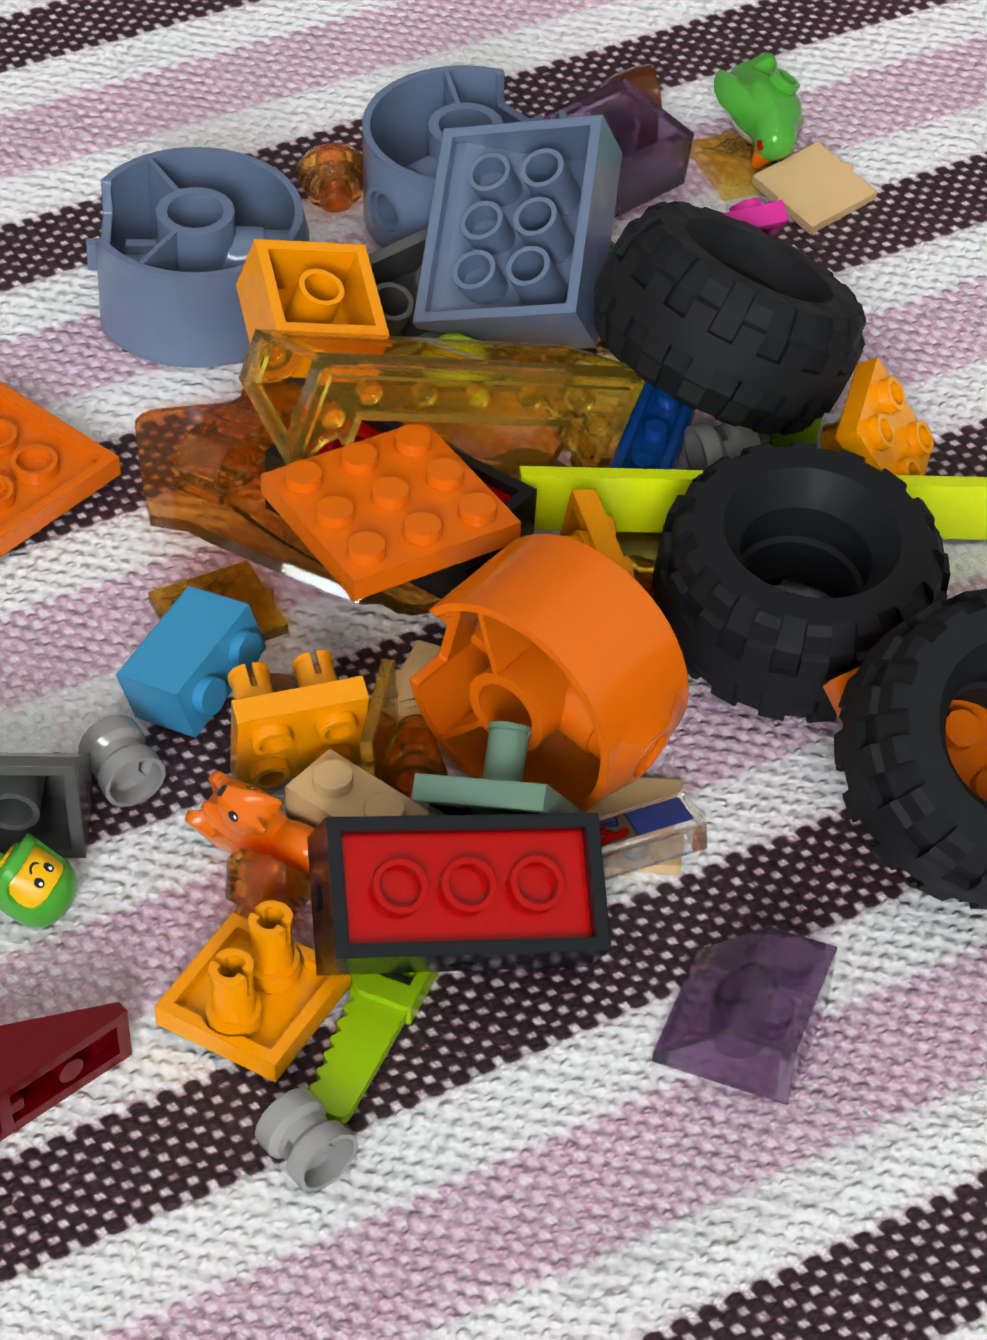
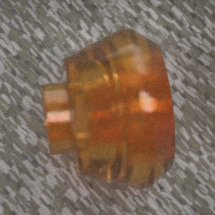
(332, 176)
(259, 878)

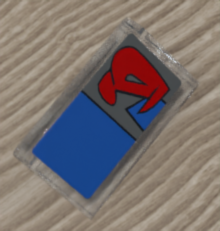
(651, 834)

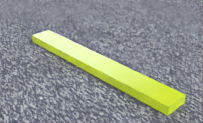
(644, 496)

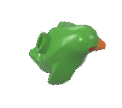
(762, 106)

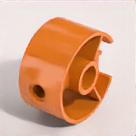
(563, 650)

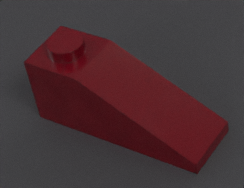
(55, 1057)

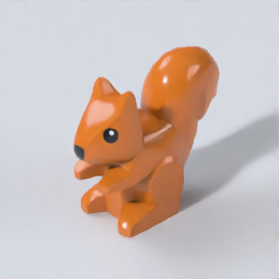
(251, 819)

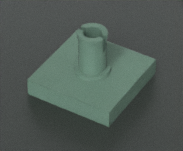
(501, 786)

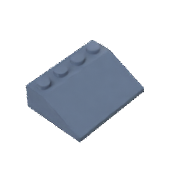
(520, 231)

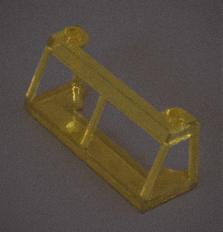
(439, 383)

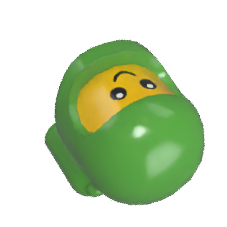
(35, 883)

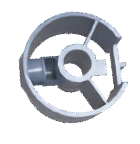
(405, 137)
(176, 246)

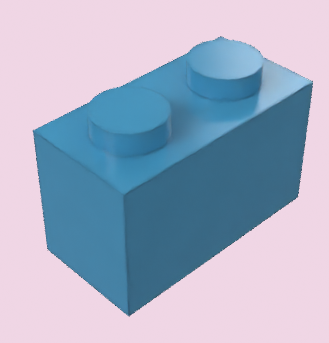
(184, 662)

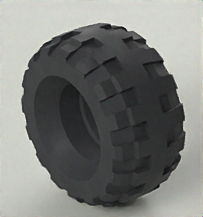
(728, 318)
(805, 521)
(899, 753)

